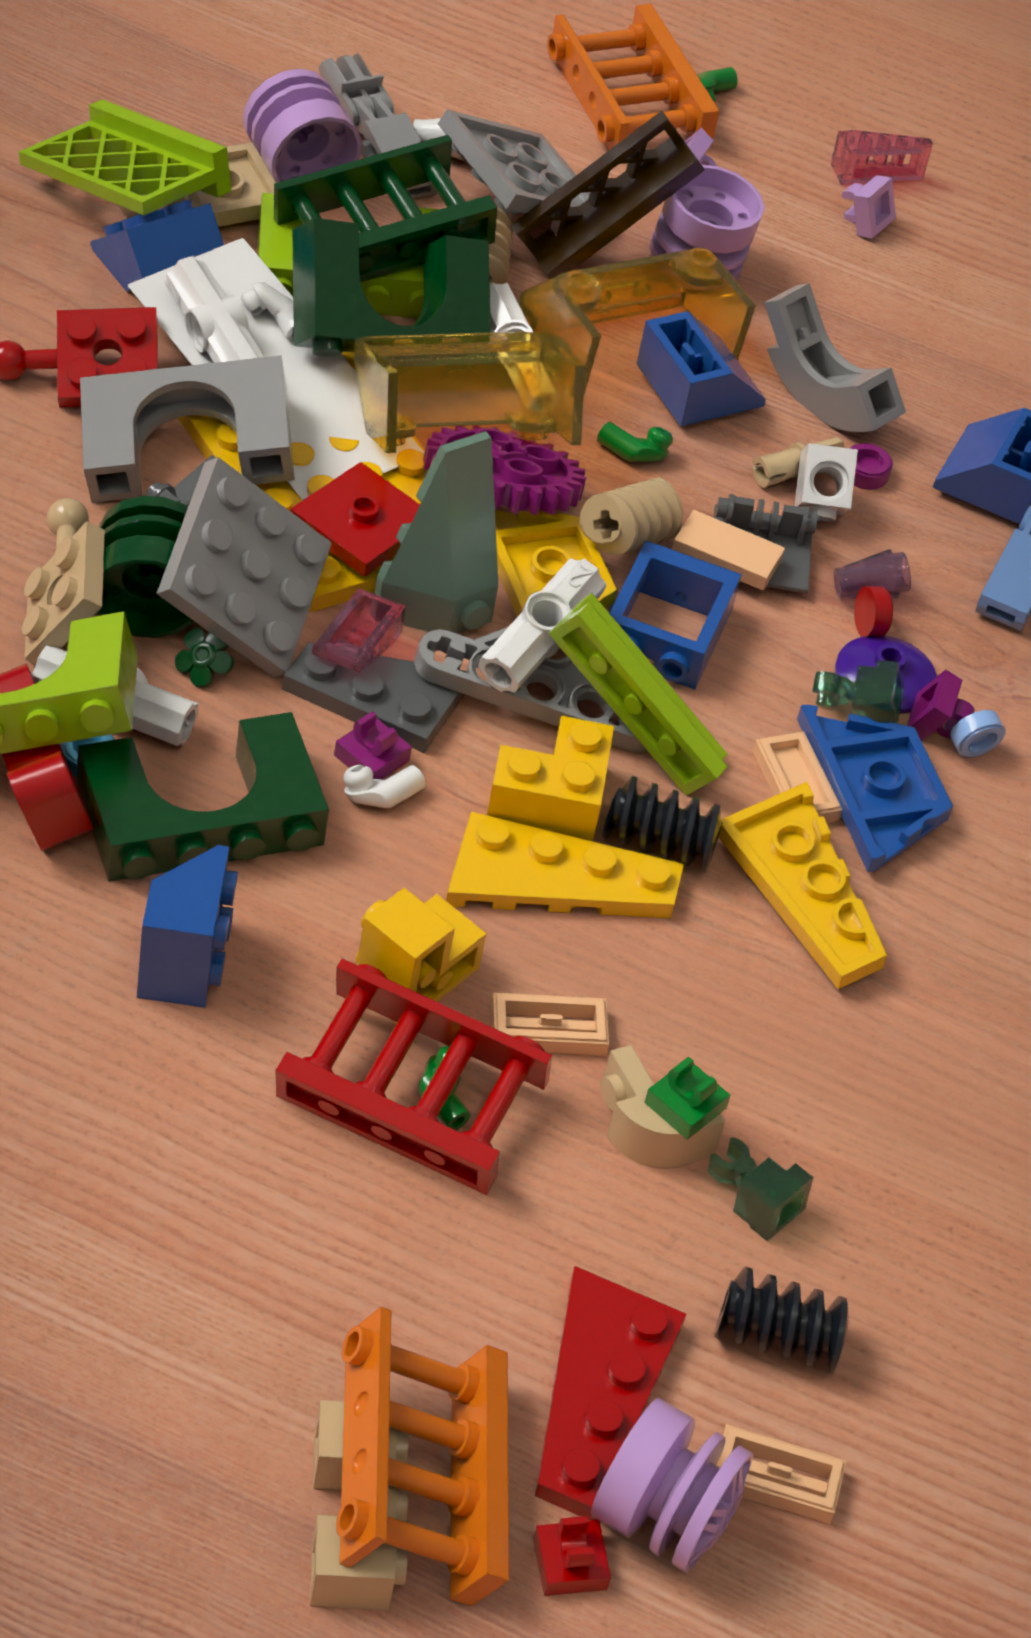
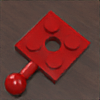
(79, 339)

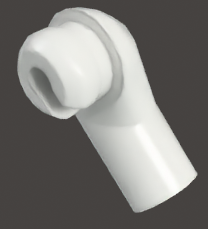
(280, 306)
(386, 793)

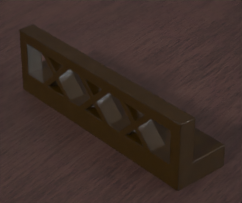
(612, 202)

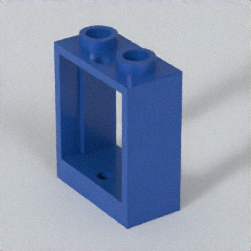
(685, 583)

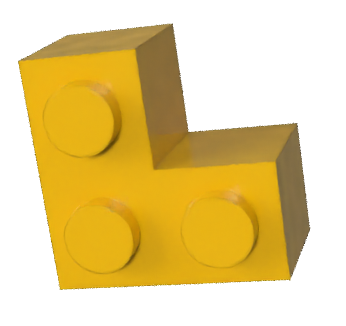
(558, 789)
(420, 943)

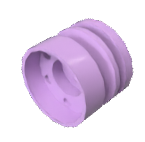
(299, 125)
(711, 213)
(671, 1484)

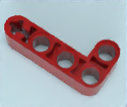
(44, 782)

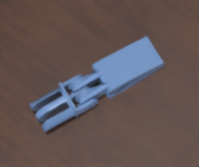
(1009, 586)

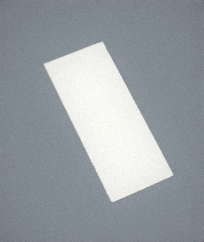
(319, 388)

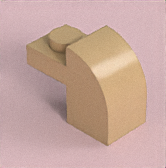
(639, 1130)

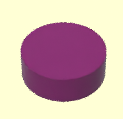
(872, 466)

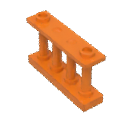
(657, 57)
(474, 1438)

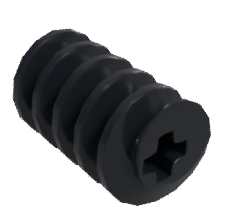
(664, 823)
(784, 1318)

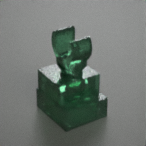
(873, 695)
(766, 1193)

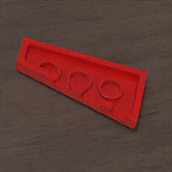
(603, 1379)

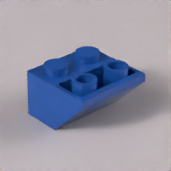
(157, 240)
(694, 370)
(992, 465)
(185, 928)

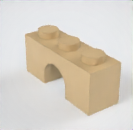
(372, 1579)

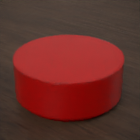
(873, 611)

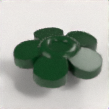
(205, 655)

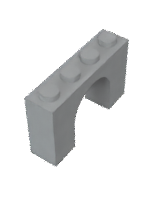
(129, 406)

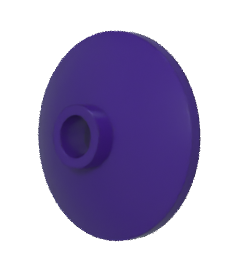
(866, 651)

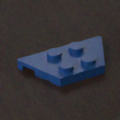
(881, 782)

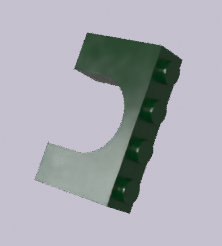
(333, 309)
(149, 836)

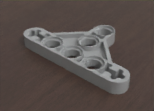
(559, 675)

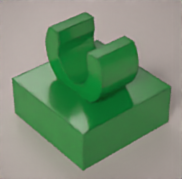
(687, 1098)

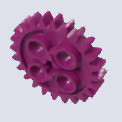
(524, 472)

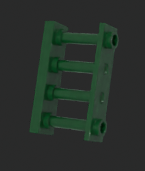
(390, 173)

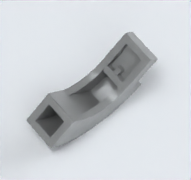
(819, 376)

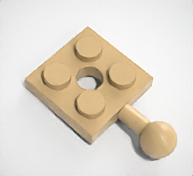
(248, 181)
(68, 584)

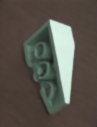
(450, 549)

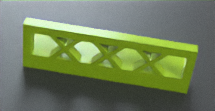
(639, 695)

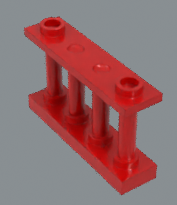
(413, 1130)

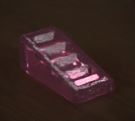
(854, 148)
(361, 631)

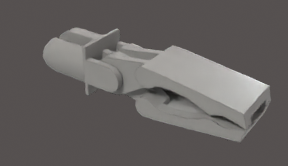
(371, 110)

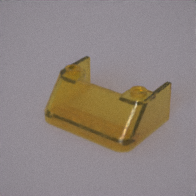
(691, 278)
(468, 381)

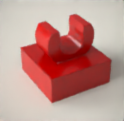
(571, 1556)

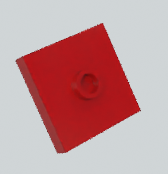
(359, 517)

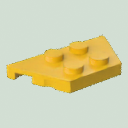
(536, 548)

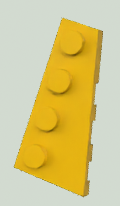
(533, 865)
(797, 870)

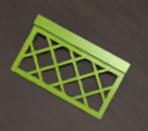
(131, 159)

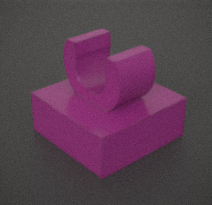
(938, 706)
(373, 746)

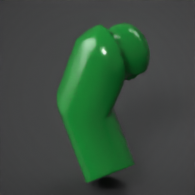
(635, 449)

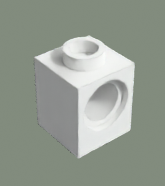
(834, 461)

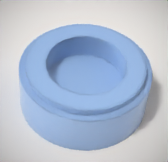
(977, 733)

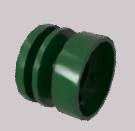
(136, 553)

